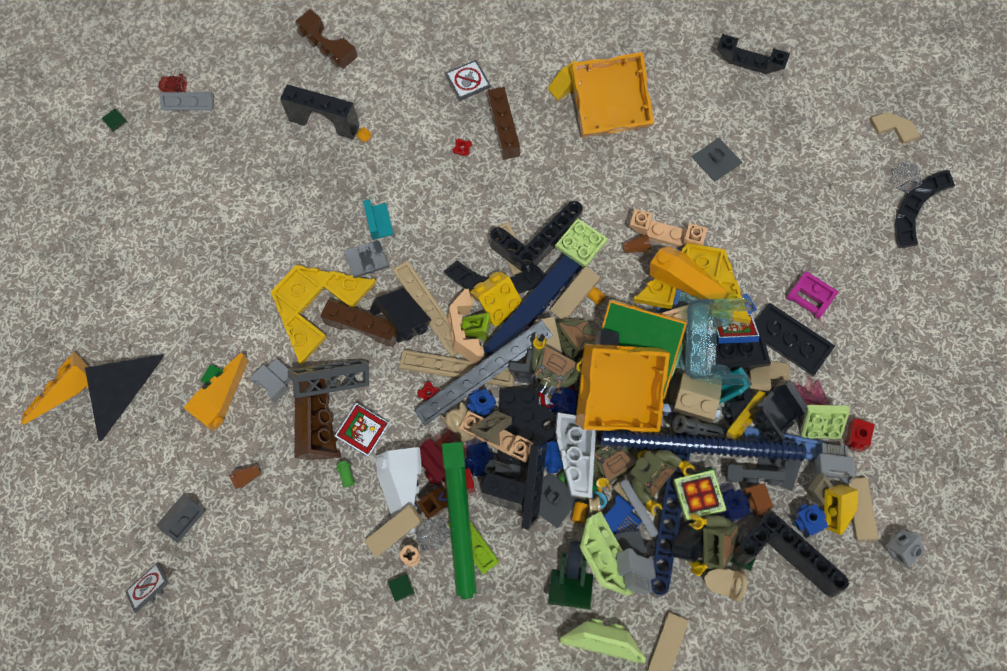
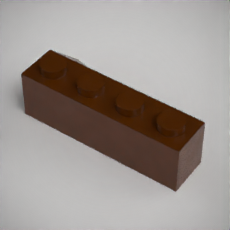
(313, 426)

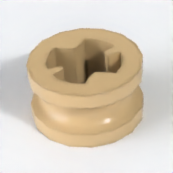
(594, 505)

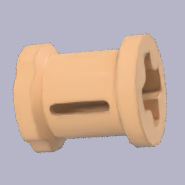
(415, 559)

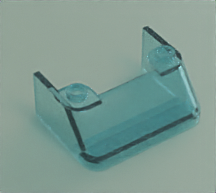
(701, 339)

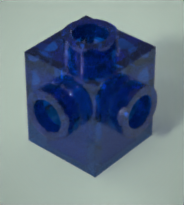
(564, 401)
(477, 457)
(741, 504)

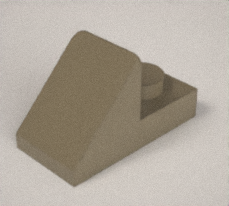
(491, 426)
(817, 490)

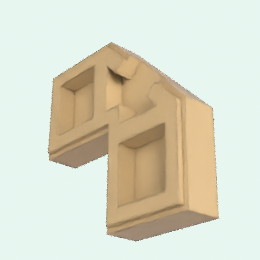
(903, 128)
(762, 376)

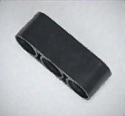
(689, 543)

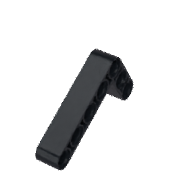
(541, 240)
(795, 550)

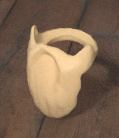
(453, 421)
(727, 583)

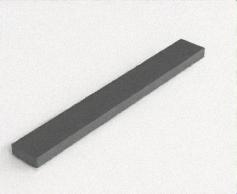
(481, 373)

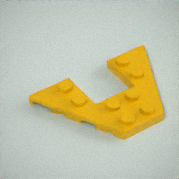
(712, 261)
(300, 289)

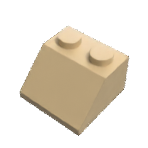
(697, 399)

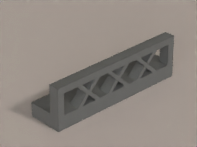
(329, 370)

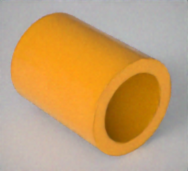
(597, 296)
(579, 512)

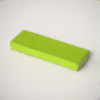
(483, 556)

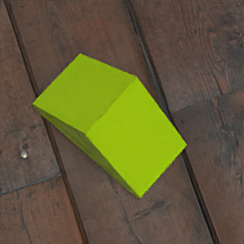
(477, 326)

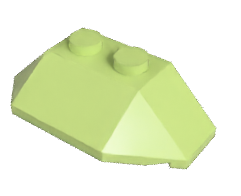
(600, 552)
(604, 640)

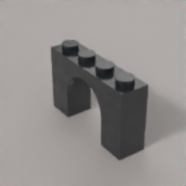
(301, 103)

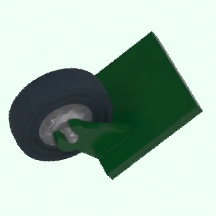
(571, 588)

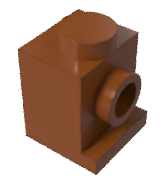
(759, 499)

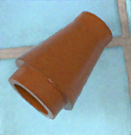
(638, 244)
(244, 476)

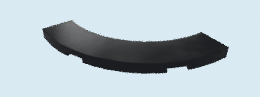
(906, 217)
(468, 279)

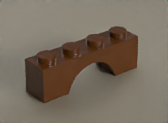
(339, 51)
(504, 123)
(345, 317)

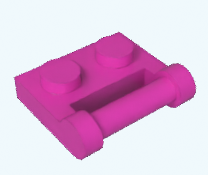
(814, 289)

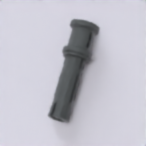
(694, 426)

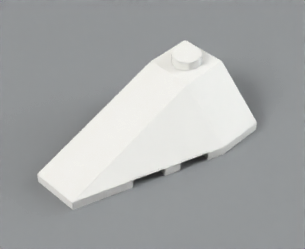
(577, 454)
(398, 478)

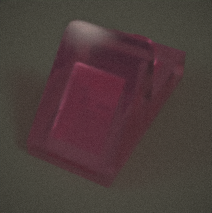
(815, 396)

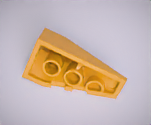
(684, 274)
(67, 383)
(212, 404)

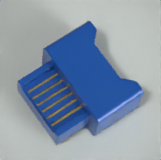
(621, 517)

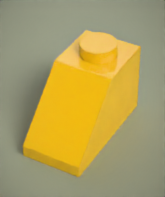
(562, 83)
(840, 507)

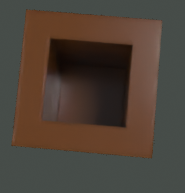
(434, 503)

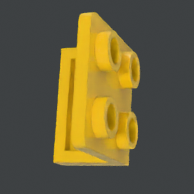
(497, 297)

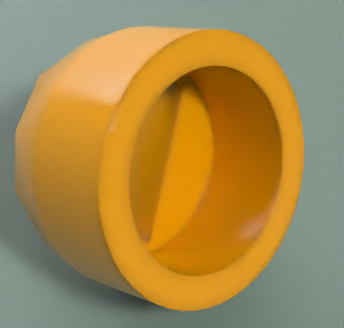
(364, 134)

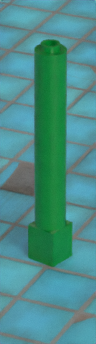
(459, 520)

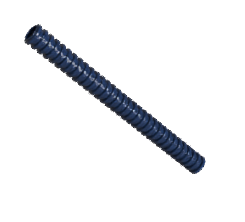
(704, 445)

